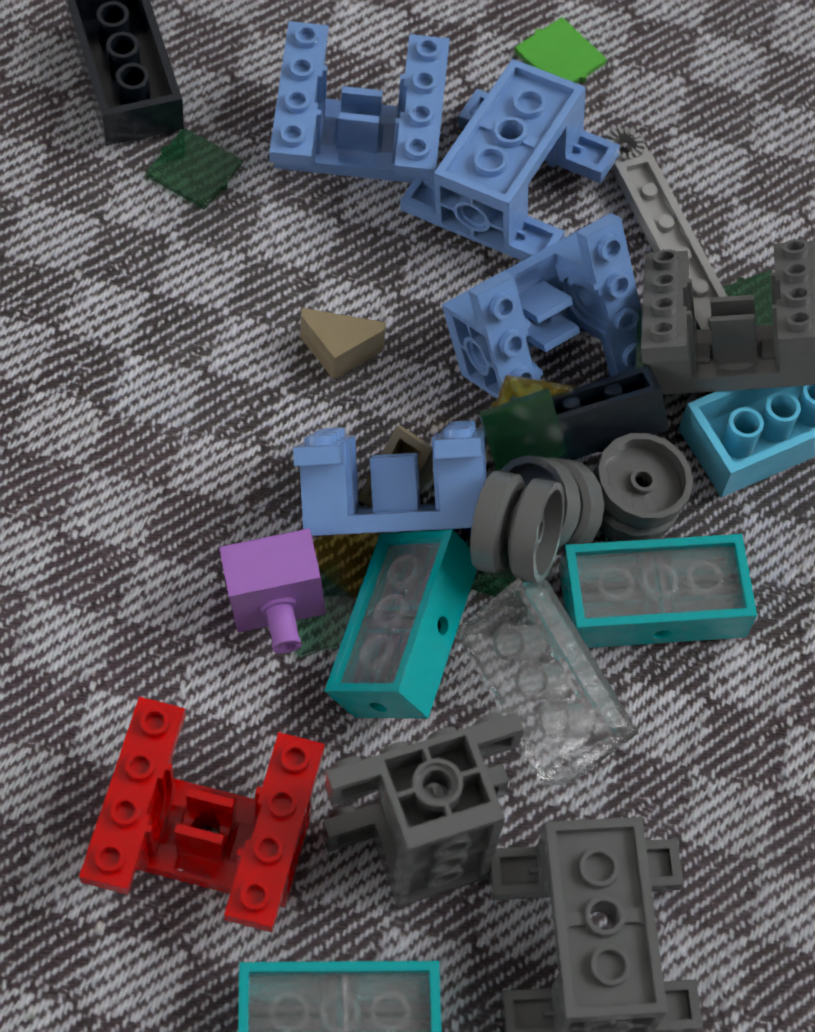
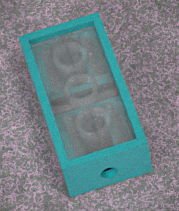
(658, 590)
(403, 625)
(339, 996)

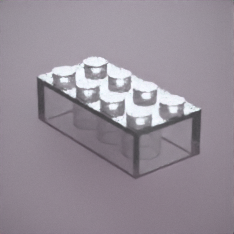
(548, 676)

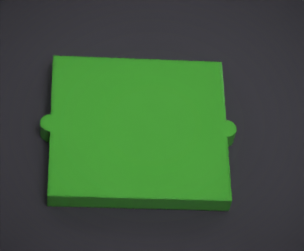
(561, 52)

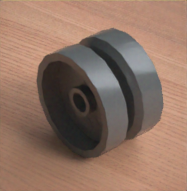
(642, 487)
(581, 491)
(517, 526)

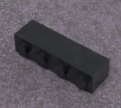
(608, 410)

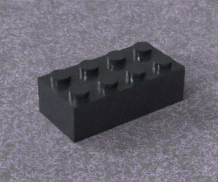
(126, 68)

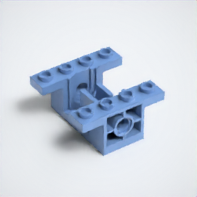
(358, 132)
(505, 139)
(544, 302)
(331, 483)

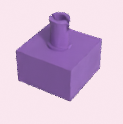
(274, 585)

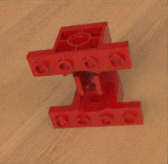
(155, 821)

